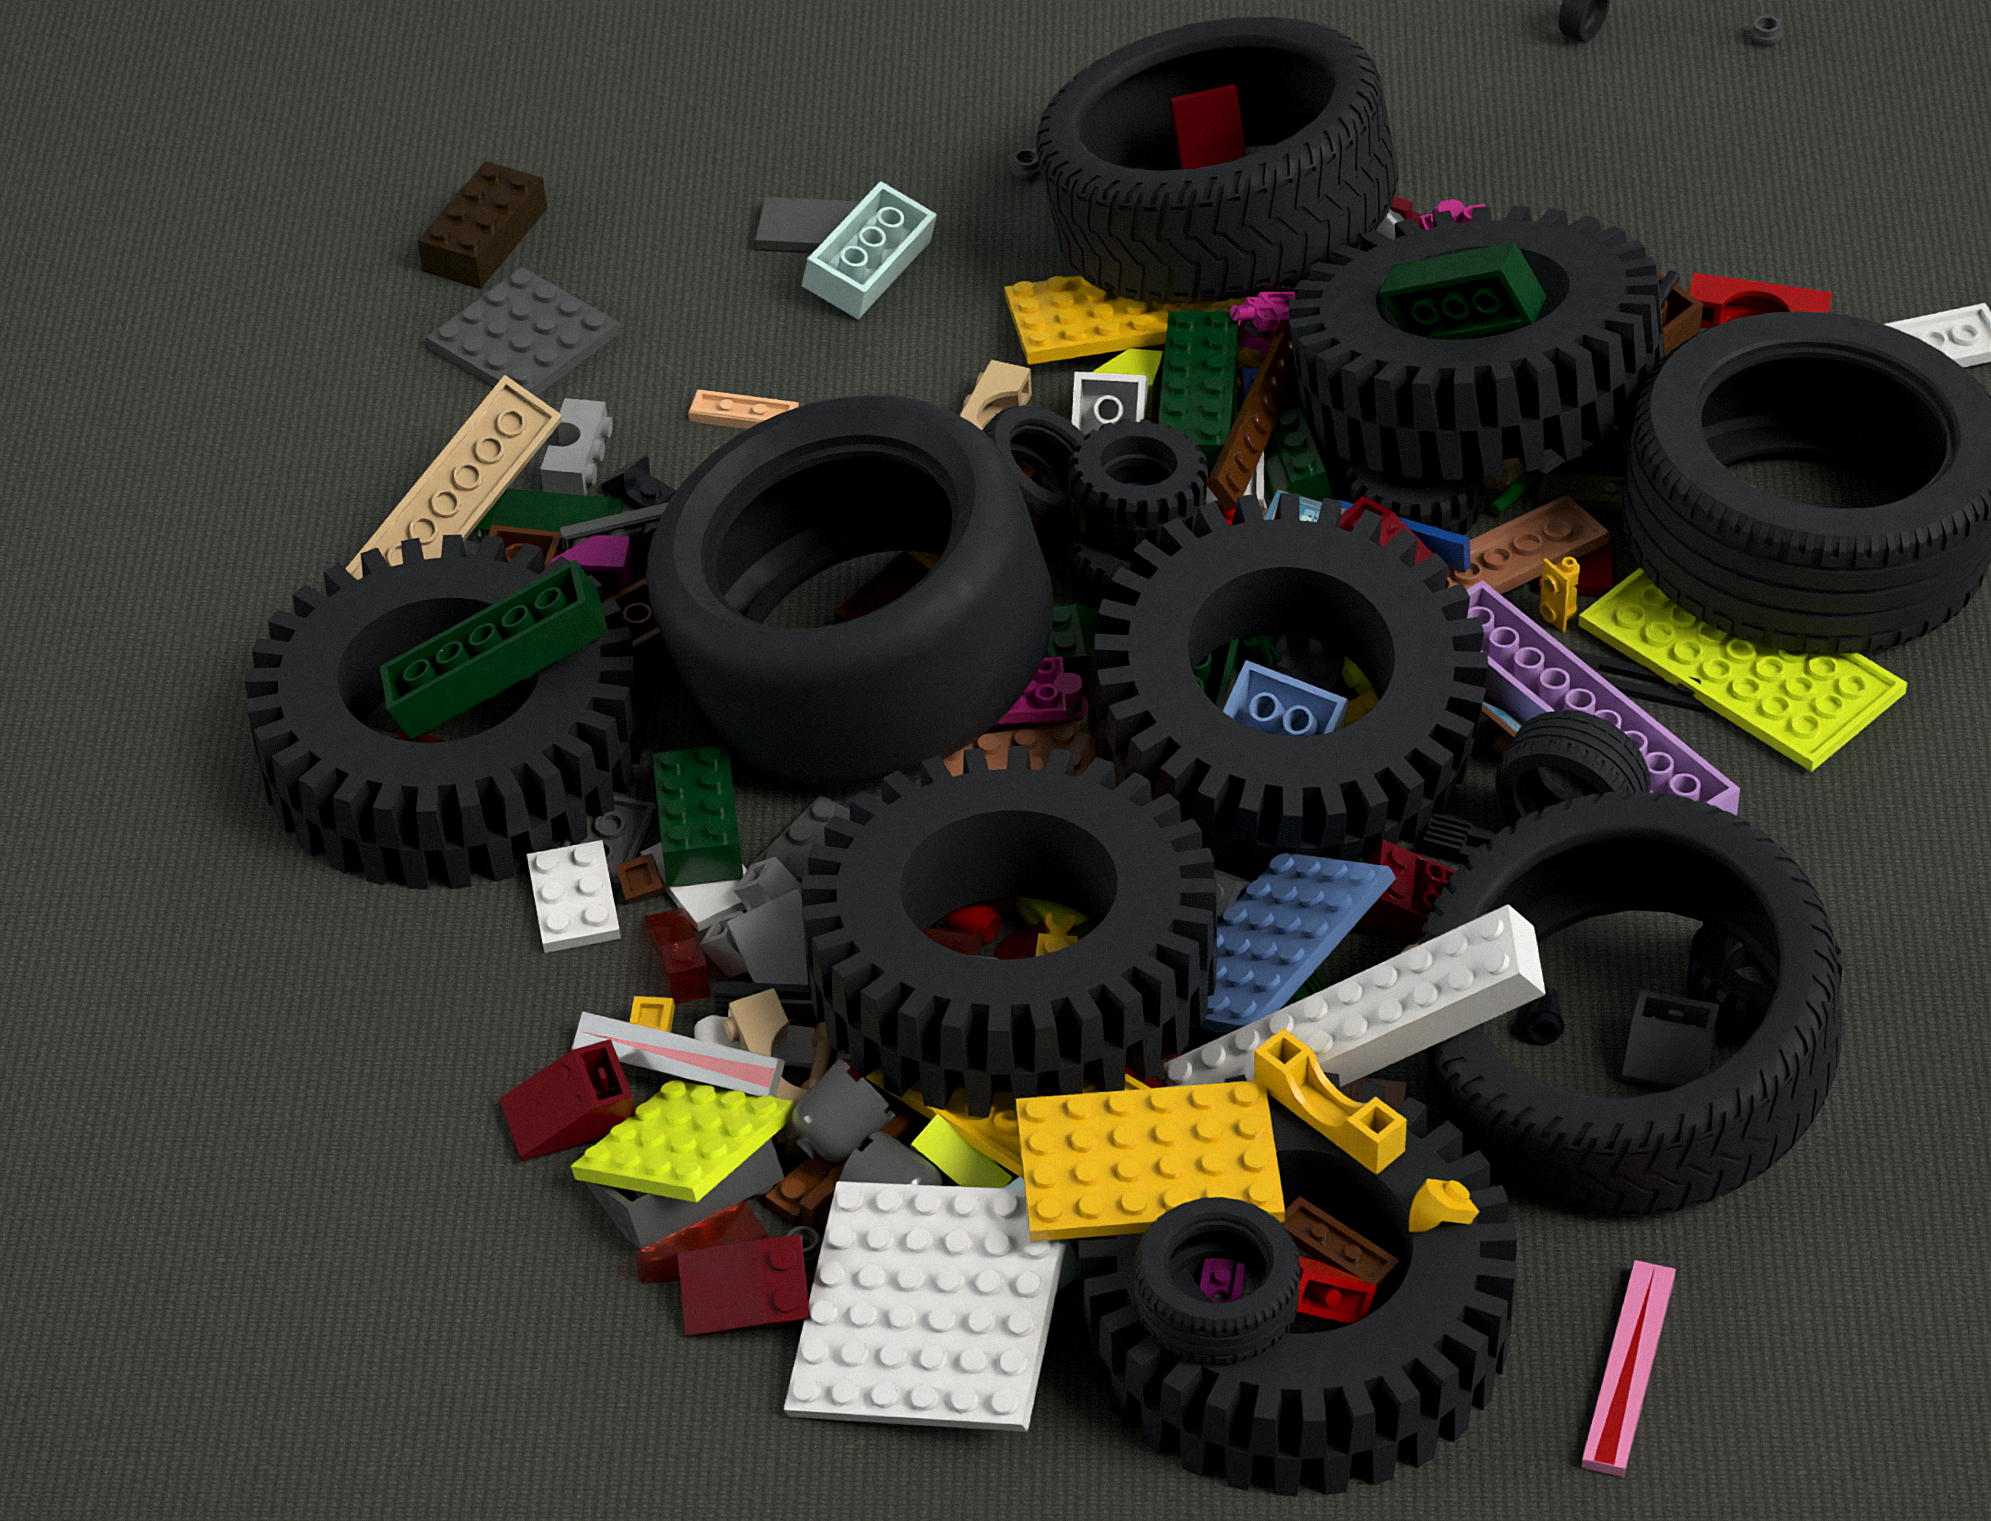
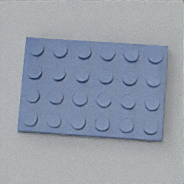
(1285, 932)

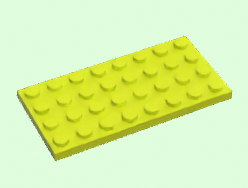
(1783, 697)

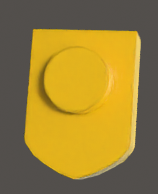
(1440, 1202)

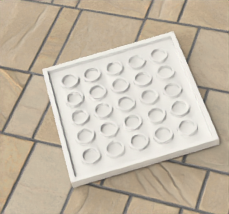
(926, 1309)

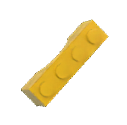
(1293, 1077)

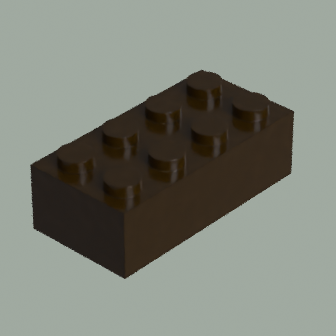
(482, 224)

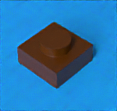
(640, 878)

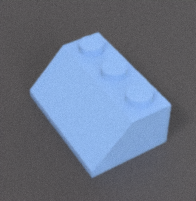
(1283, 704)

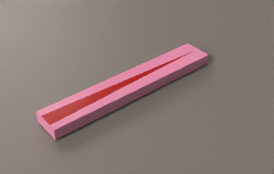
(1628, 1369)

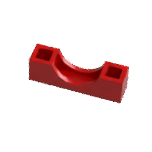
(1738, 298)

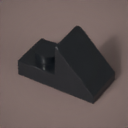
(637, 486)

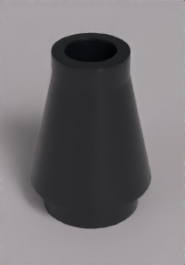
(1545, 1018)

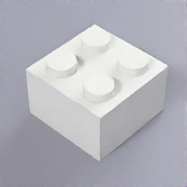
(1107, 399)

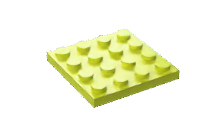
(683, 1140)

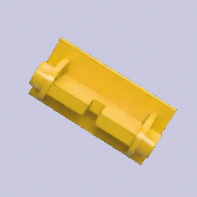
(1559, 591)

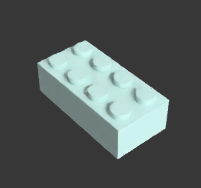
(869, 250)

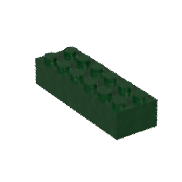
(1200, 377)
(493, 650)

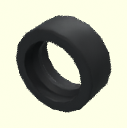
(1582, 18)

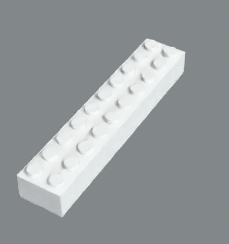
(1391, 1006)

